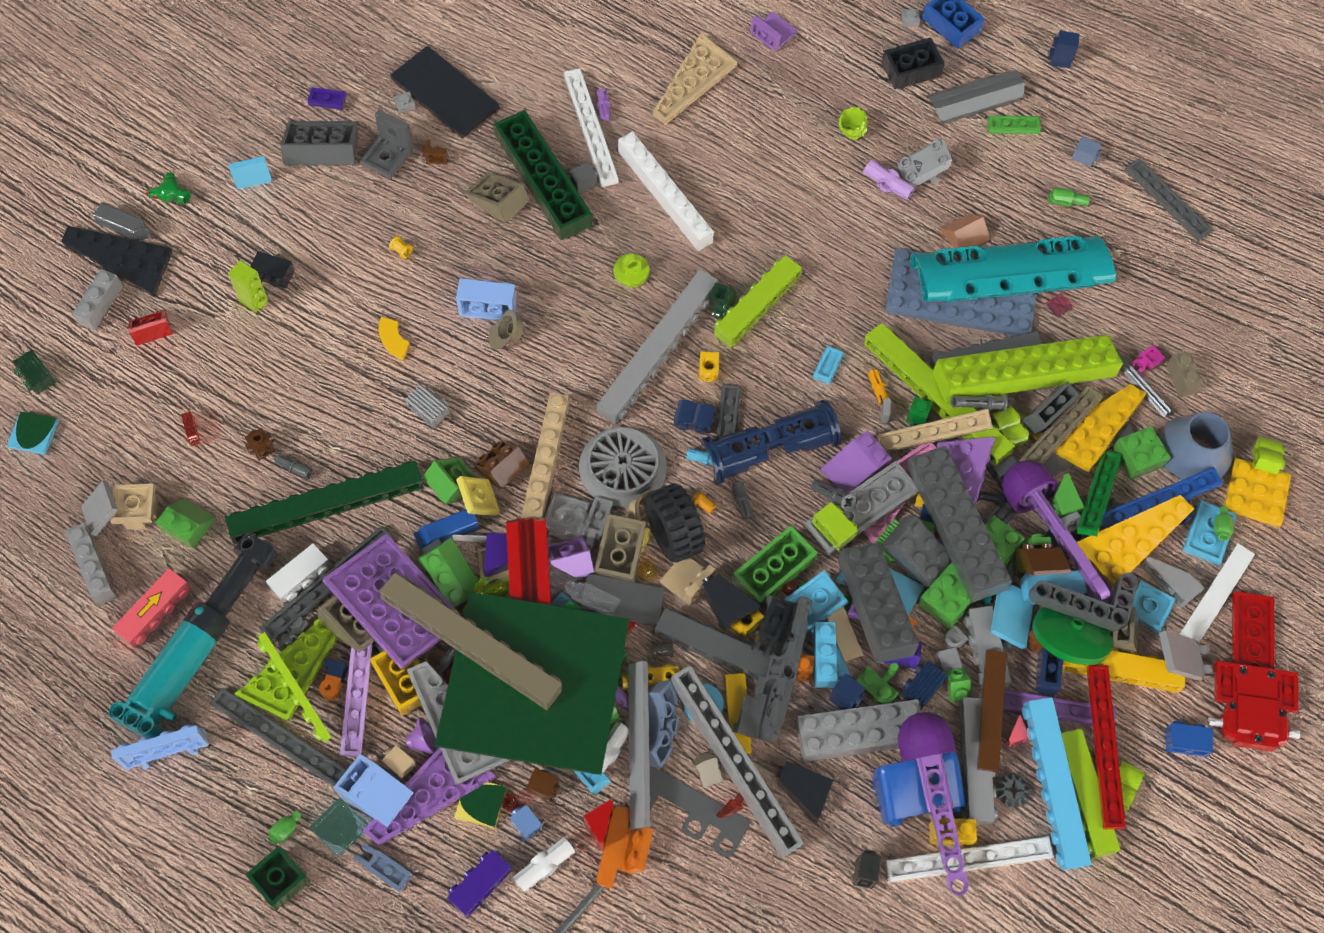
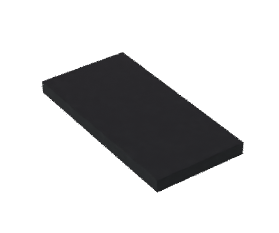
(444, 91)

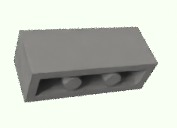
(97, 299)

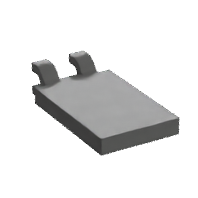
(1184, 656)

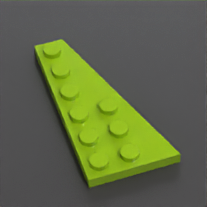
(303, 660)
(289, 681)

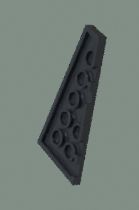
(127, 258)

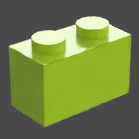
(835, 525)

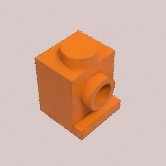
(805, 668)

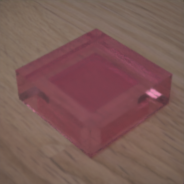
(1059, 305)

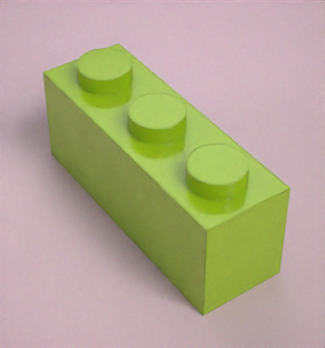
(248, 286)

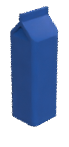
(442, 529)

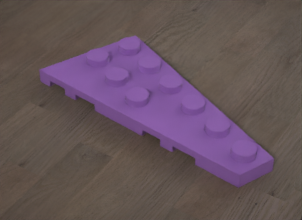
(432, 791)

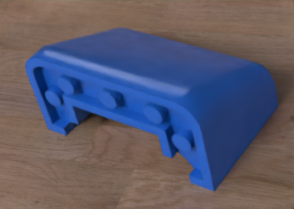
(901, 790)

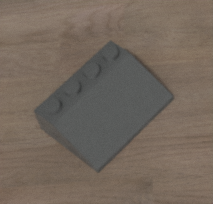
(319, 143)

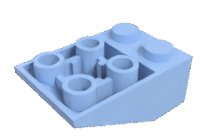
(373, 790)

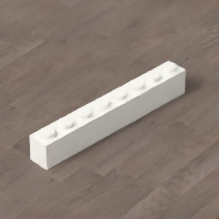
(665, 191)

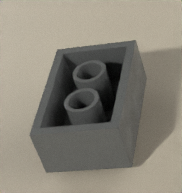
(917, 551)

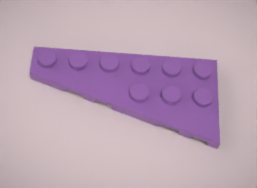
(971, 461)

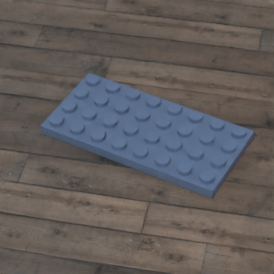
(999, 315)

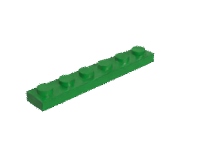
(1099, 494)

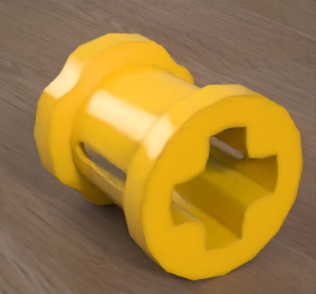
(401, 247)

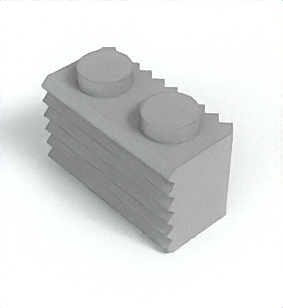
(427, 405)

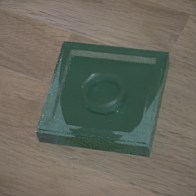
(338, 827)

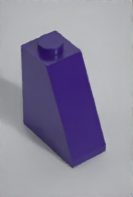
(496, 554)

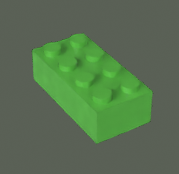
(774, 566)

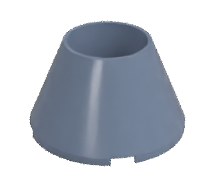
(1188, 456)

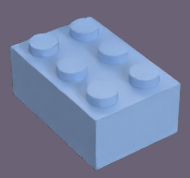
(485, 298)

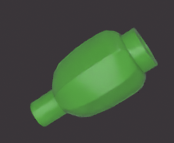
(1223, 524)
(283, 828)

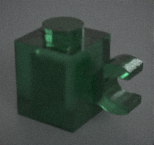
(722, 297)

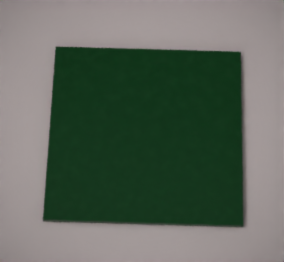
(498, 721)

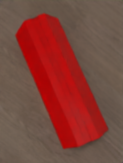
(528, 560)

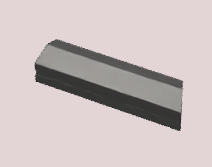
(978, 96)

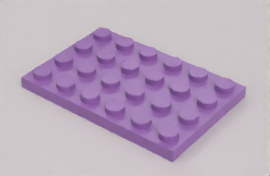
(358, 589)

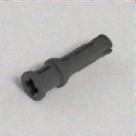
(981, 402)
(837, 496)

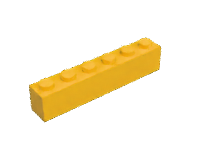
(1135, 670)

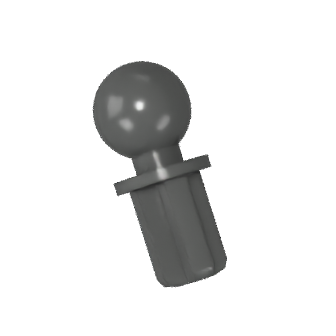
(293, 632)

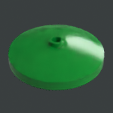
(1072, 637)

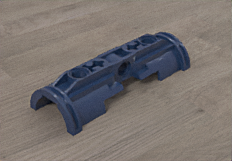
(731, 463)

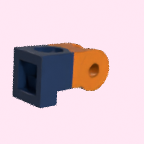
(333, 680)

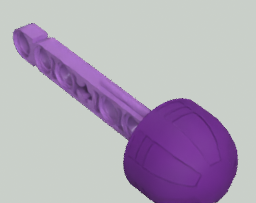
(1029, 487)
(926, 738)

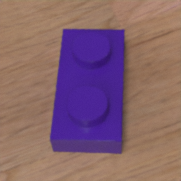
(326, 98)

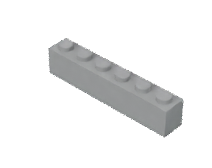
(978, 784)

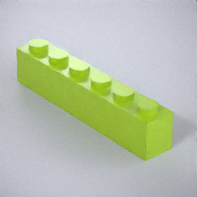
(757, 301)
(1085, 782)

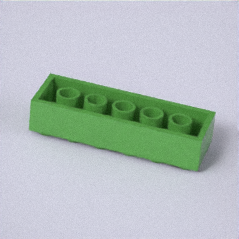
(947, 597)

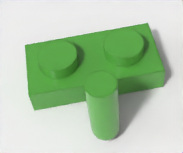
(877, 686)

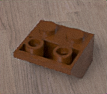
(502, 463)

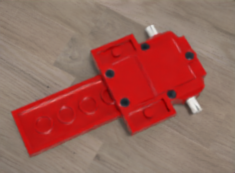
(1250, 686)

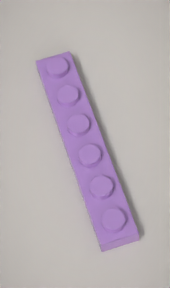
(356, 702)

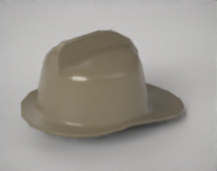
(506, 329)

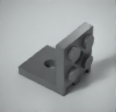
(393, 141)

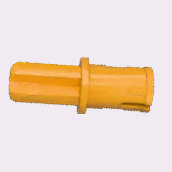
(878, 386)

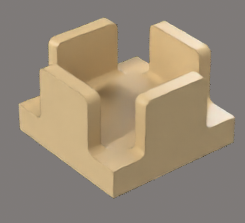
(135, 505)

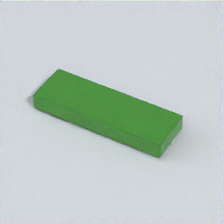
(1013, 124)

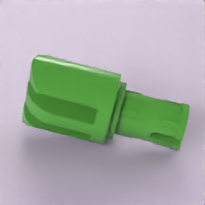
(1067, 197)

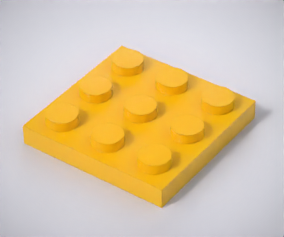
(1257, 493)

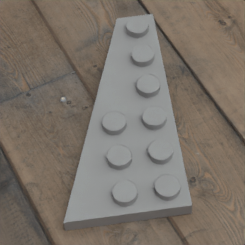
(432, 694)

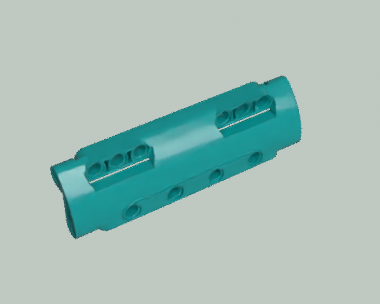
(1014, 267)

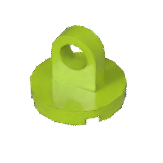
(631, 270)

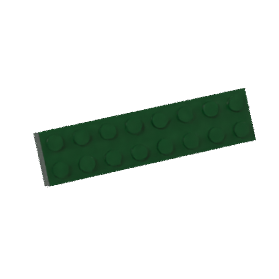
(543, 174)

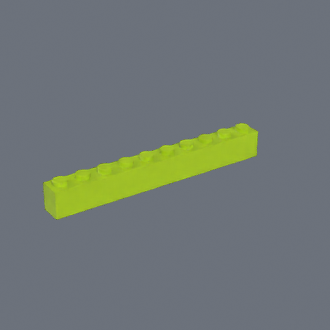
(919, 378)

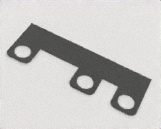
(700, 808)

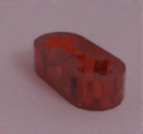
(190, 428)

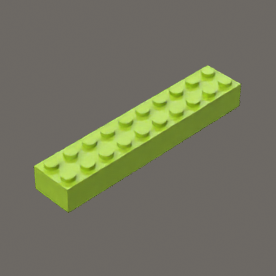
(1027, 367)

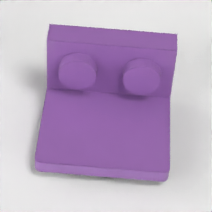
(772, 30)

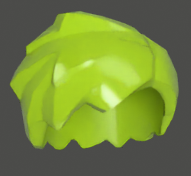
(853, 123)

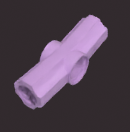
(889, 180)

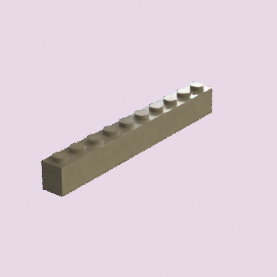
(471, 641)

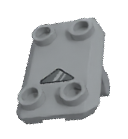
(926, 163)

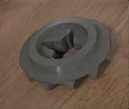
(1006, 796)

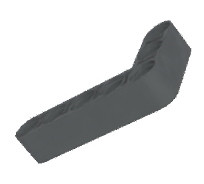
(1089, 604)

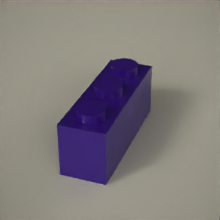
(479, 883)

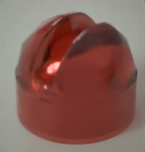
(790, 587)
(507, 800)

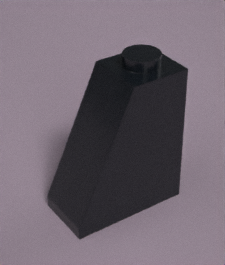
(727, 601)
(804, 788)

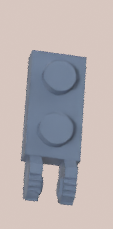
(385, 868)

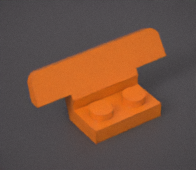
(624, 848)

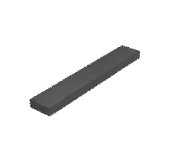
(1168, 200)

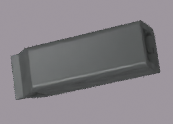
(121, 222)

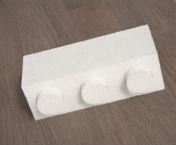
(298, 574)

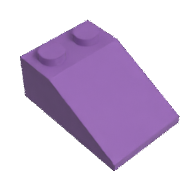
(856, 463)

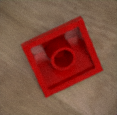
(150, 327)
(598, 823)

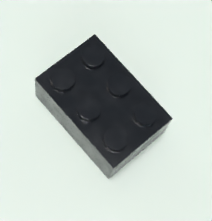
(912, 63)

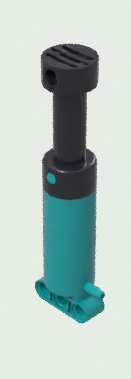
(190, 644)

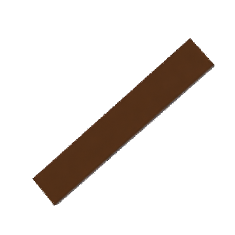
(992, 711)

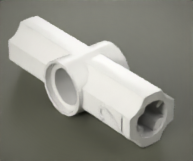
(616, 739)
(543, 864)

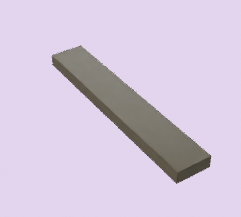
(1063, 426)

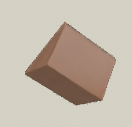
(967, 231)

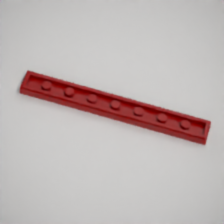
(1105, 748)

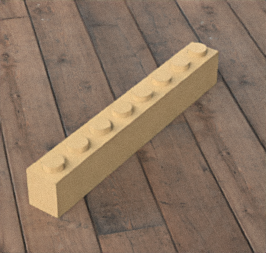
(546, 456)

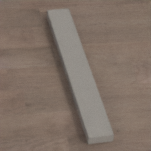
(639, 746)

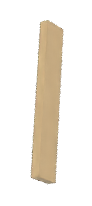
(935, 431)

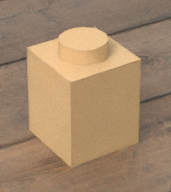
(398, 762)

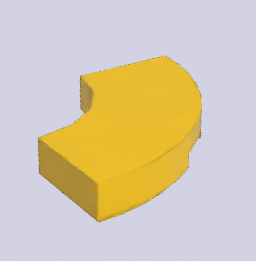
(391, 339)

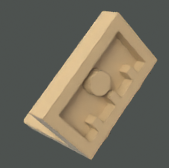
(686, 578)

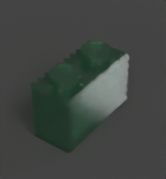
(33, 371)

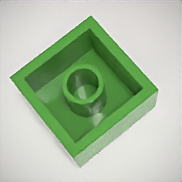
(1141, 452)

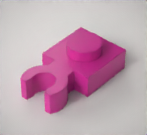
(1149, 358)

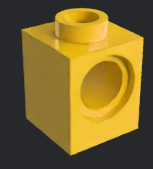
(709, 359)
(744, 629)

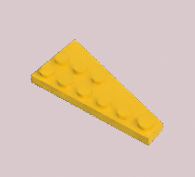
(1100, 428)
(1132, 540)

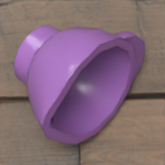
(421, 737)

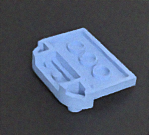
(168, 743)

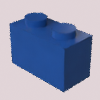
(1189, 739)

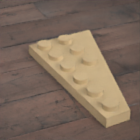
(695, 76)

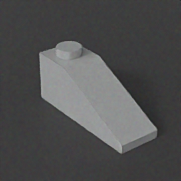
(1173, 581)

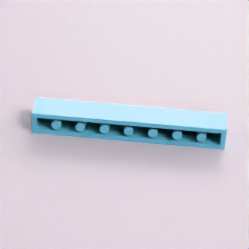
(1056, 784)

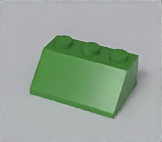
(449, 572)

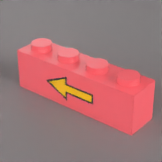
(151, 608)

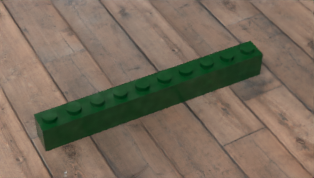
(325, 501)

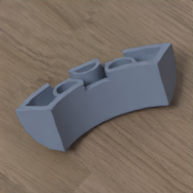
(662, 721)

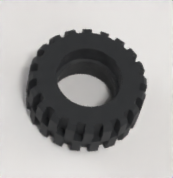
(675, 522)

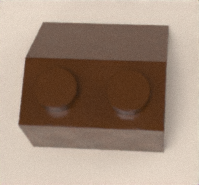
(1041, 560)

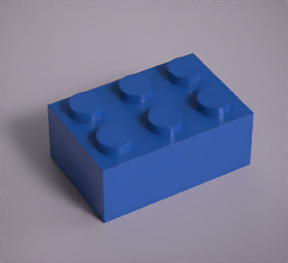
(953, 20)

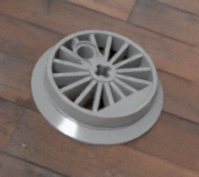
(615, 465)

